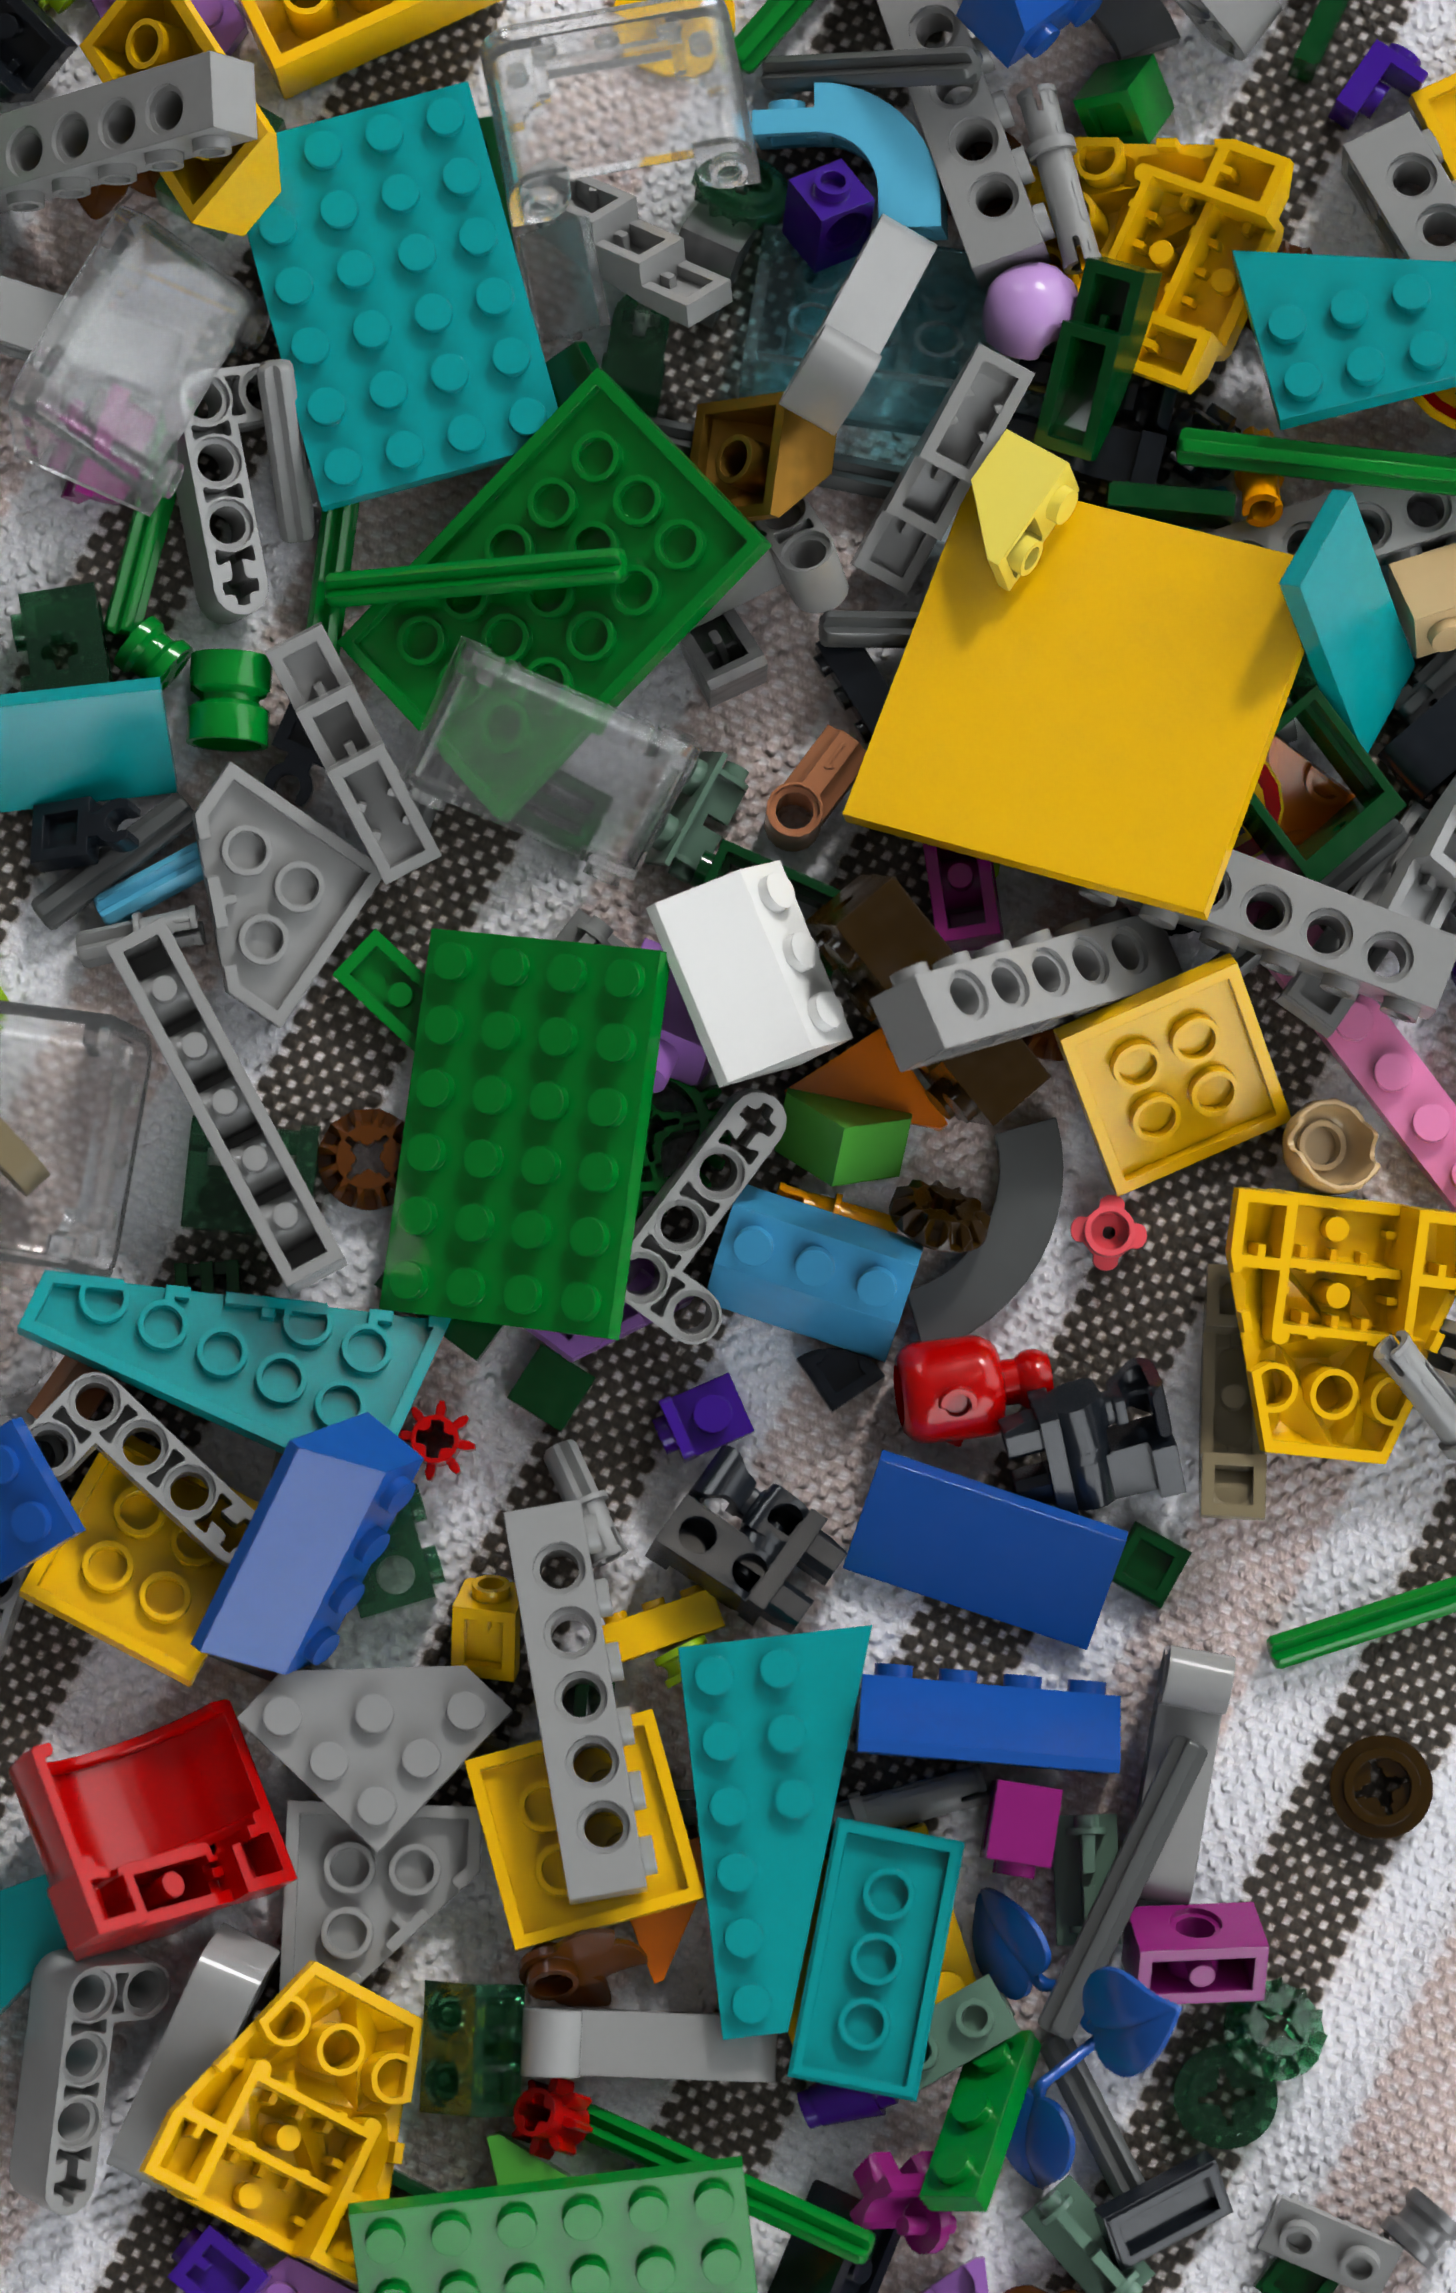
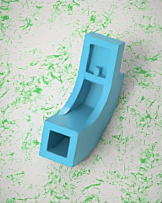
(874, 132)

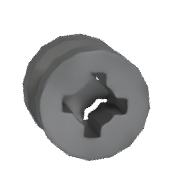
(1420, 2227)

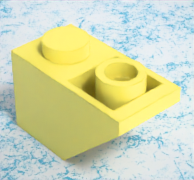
(1018, 502)

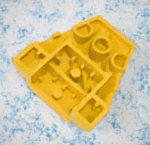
(1181, 216)
(1313, 1300)
(296, 2119)

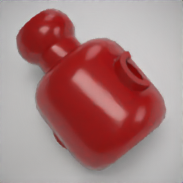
(962, 1387)

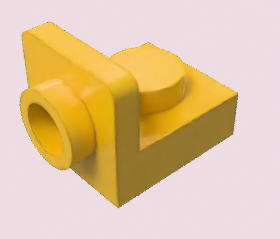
(487, 1628)

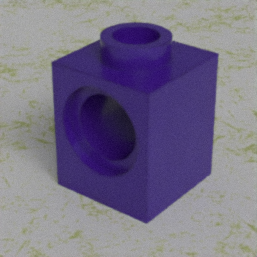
(827, 215)

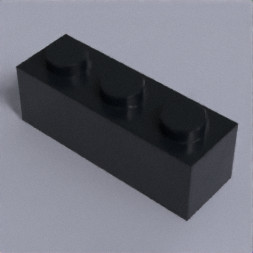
(858, 684)

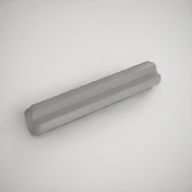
(286, 451)

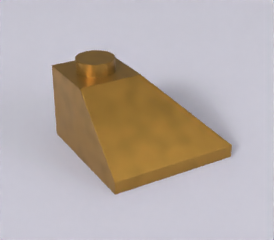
(760, 453)

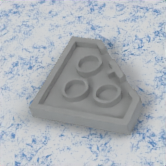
(274, 891)
(375, 1737)
(363, 1905)

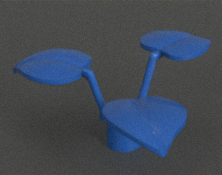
(1120, 2012)

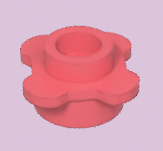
(1109, 1214)

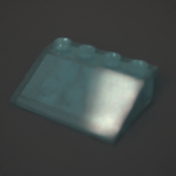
(918, 359)

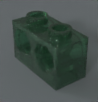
(405, 1544)
(471, 2048)

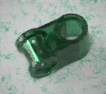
(637, 360)

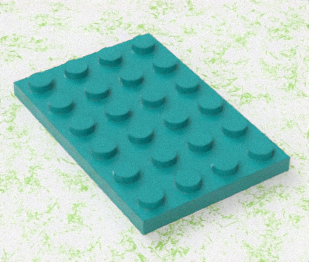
(399, 299)

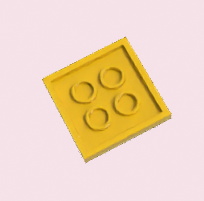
(1173, 1074)
(133, 1569)
(525, 1848)

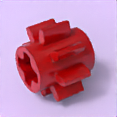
(451, 1429)
(552, 2118)

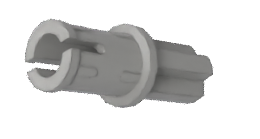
(182, 923)
(576, 1482)

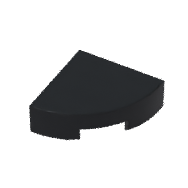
(839, 1374)

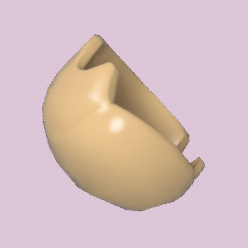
(1330, 1147)

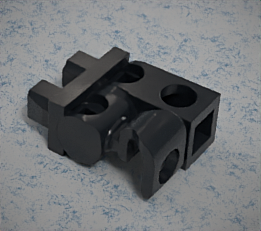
(1125, 452)
(1084, 1457)
(751, 1564)

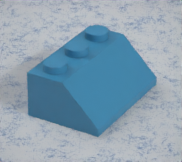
(814, 1272)

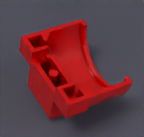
(136, 1827)

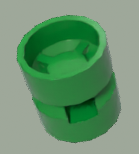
(229, 706)

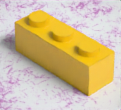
(663, 1623)

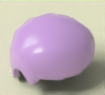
(1027, 309)

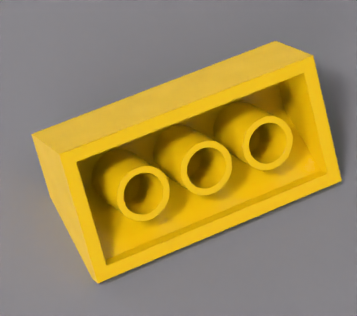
(324, 38)
(213, 192)

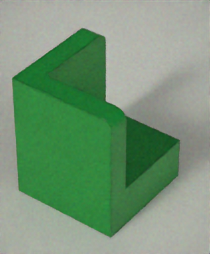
(1125, 100)

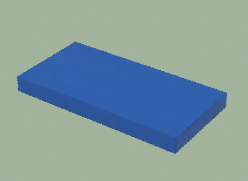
(985, 1549)

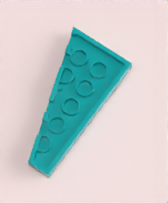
(1348, 330)
(239, 1357)
(766, 1770)

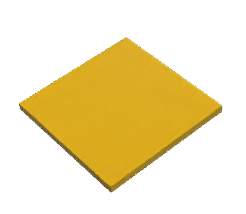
(1092, 711)

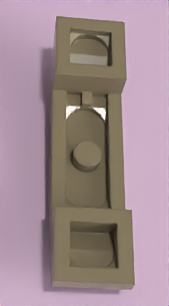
(1229, 1451)

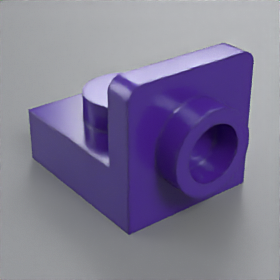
(1366, 91)
(702, 1419)
(215, 2265)

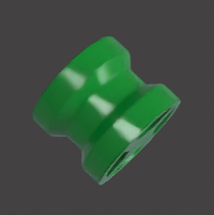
(153, 653)

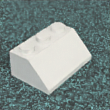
(749, 973)

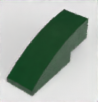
(1096, 356)

